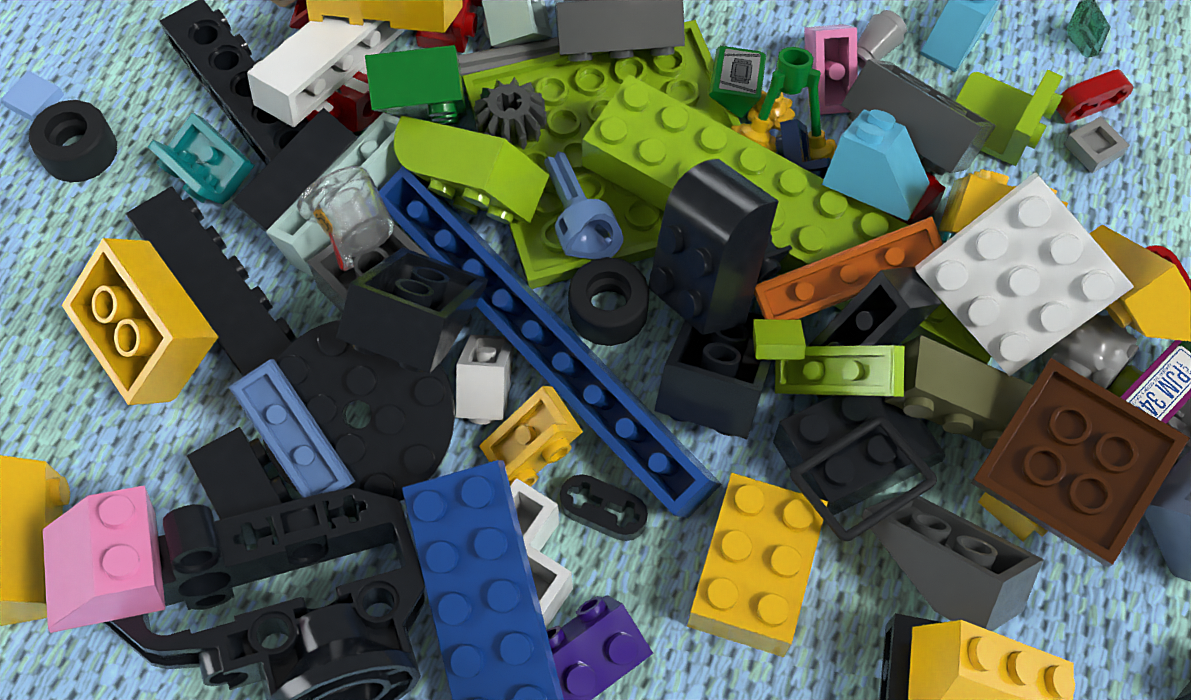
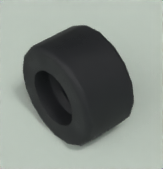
(81, 159)
(607, 326)

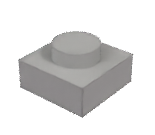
(1096, 144)

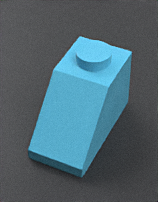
(958, 31)

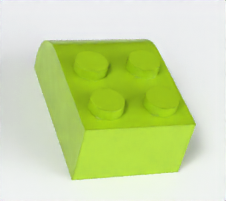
(471, 169)

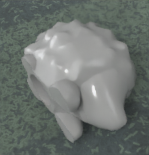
(1095, 350)

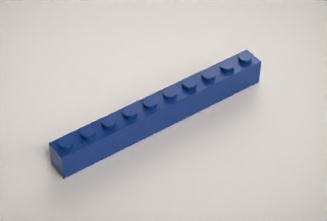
(554, 349)

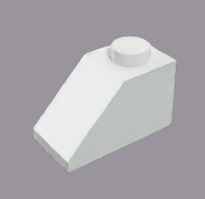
(484, 379)

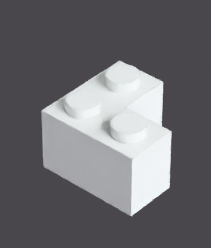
(538, 520)

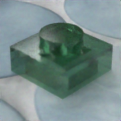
(1088, 28)

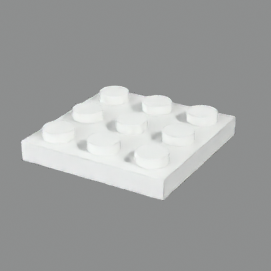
(1023, 275)

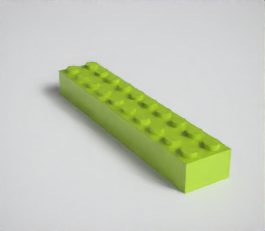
(653, 140)

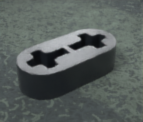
(608, 497)

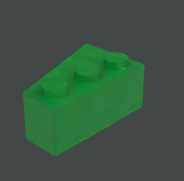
(418, 84)

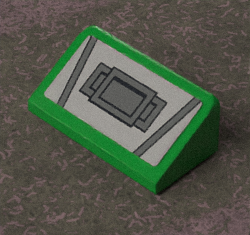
(737, 78)

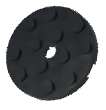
(409, 410)

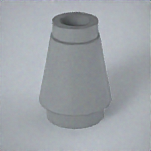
(880, 37)

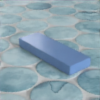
(290, 431)

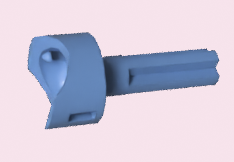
(584, 221)

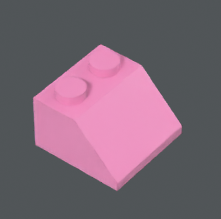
(103, 560)

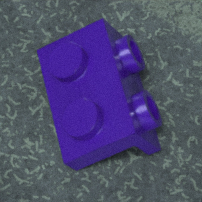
(596, 648)

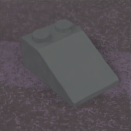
(958, 564)

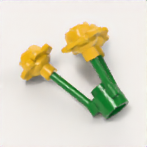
(790, 77)

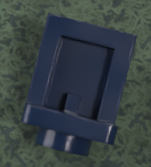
(794, 146)

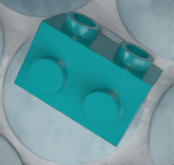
(203, 161)

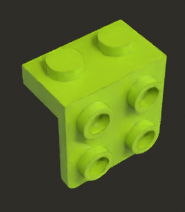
(1012, 111)

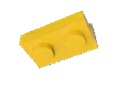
(533, 436)

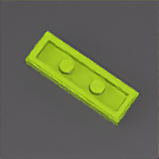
(843, 371)

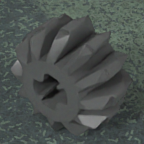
(511, 112)

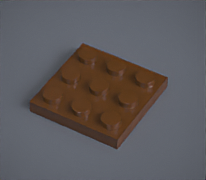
(1080, 462)

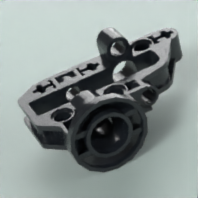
(329, 649)

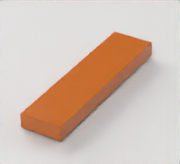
(844, 273)

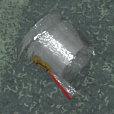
(348, 212)

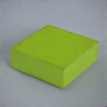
(778, 339)

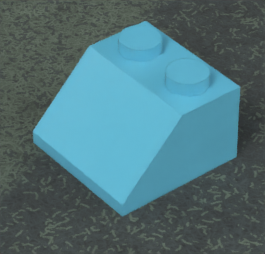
(878, 165)

